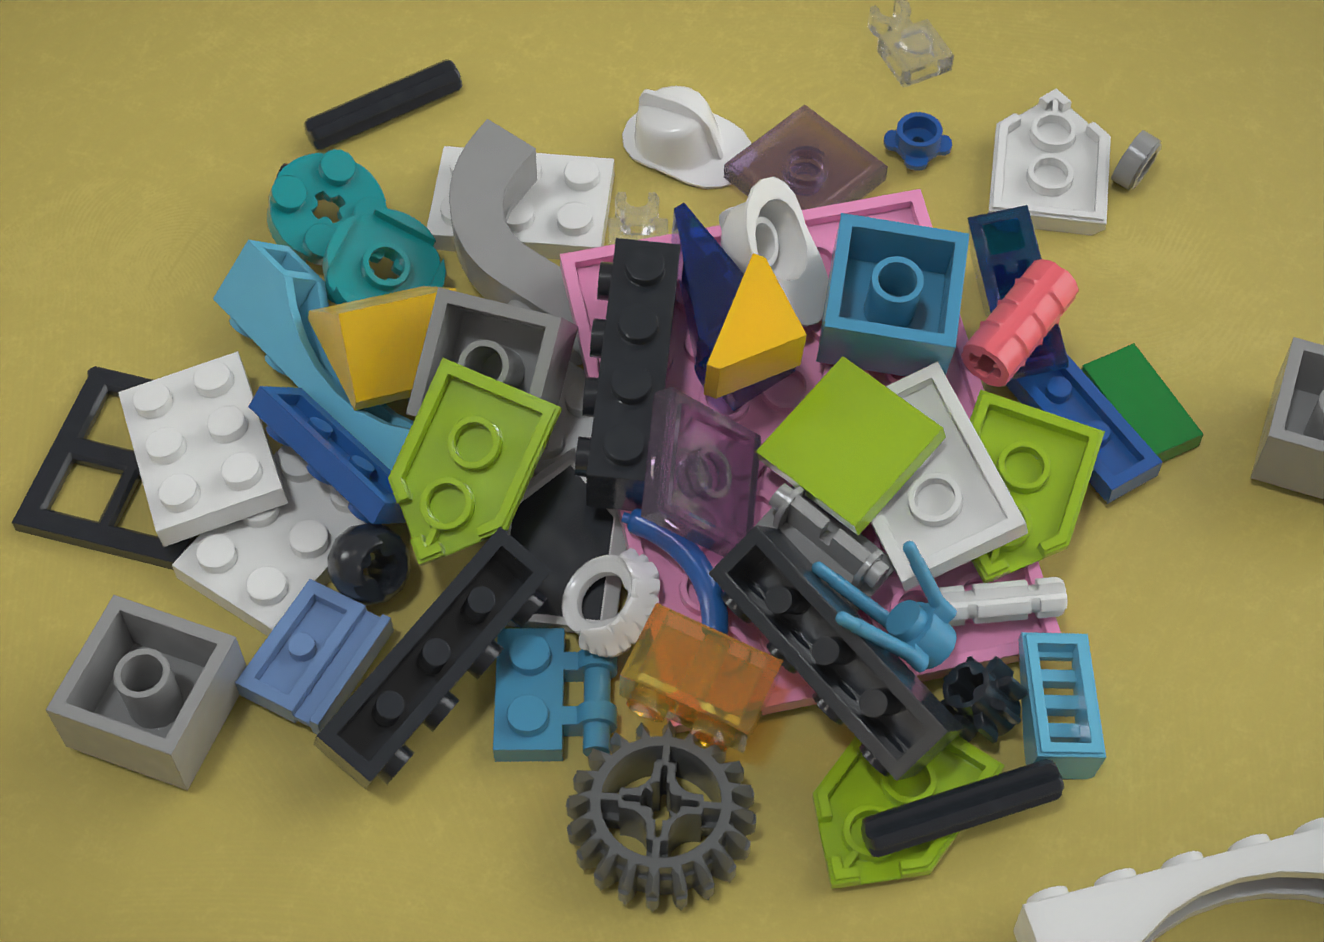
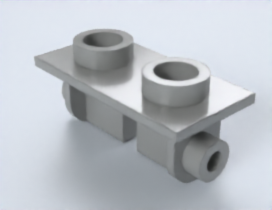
(827, 540)

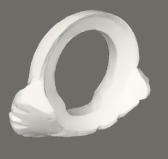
(614, 634)

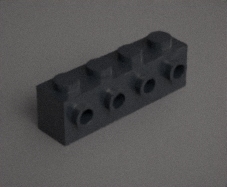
(632, 368)
(431, 658)
(852, 679)

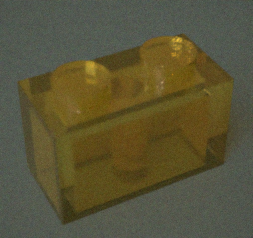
(698, 679)

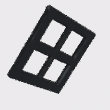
(73, 447)

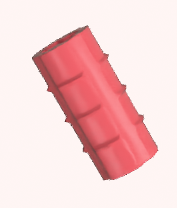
(1019, 322)

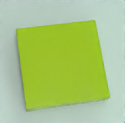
(851, 444)

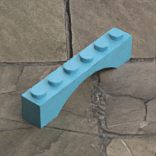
(270, 303)

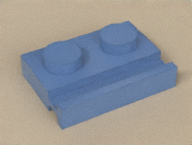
(314, 656)

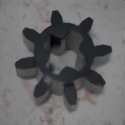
(983, 698)

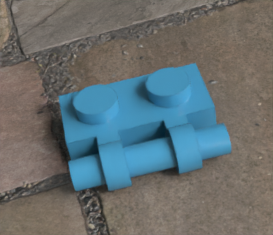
(530, 697)

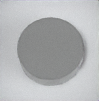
(1137, 160)

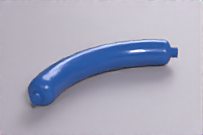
(692, 561)

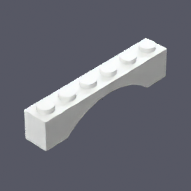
(1151, 903)

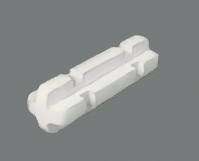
(1007, 600)

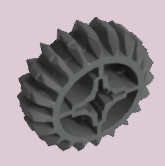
(664, 758)

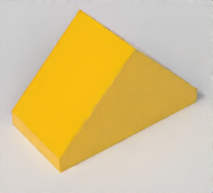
(758, 334)

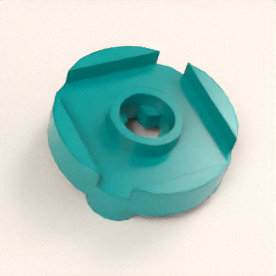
(312, 178)
(371, 238)

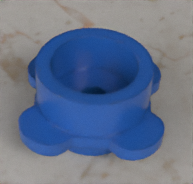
(918, 140)

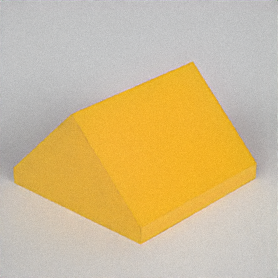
(376, 343)

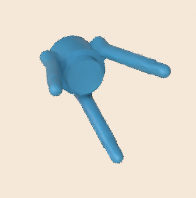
(915, 629)

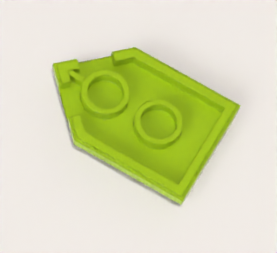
(468, 459)
(1046, 471)
(858, 790)

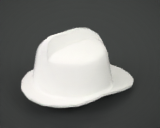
(682, 137)
(775, 228)

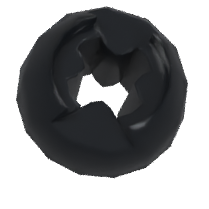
(385, 573)

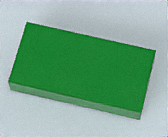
(1144, 401)

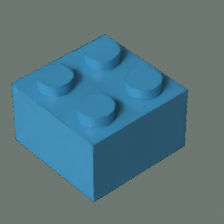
(893, 295)

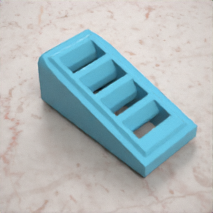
(1076, 746)

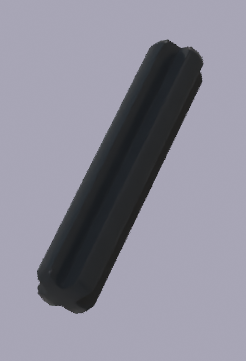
(383, 104)
(962, 808)

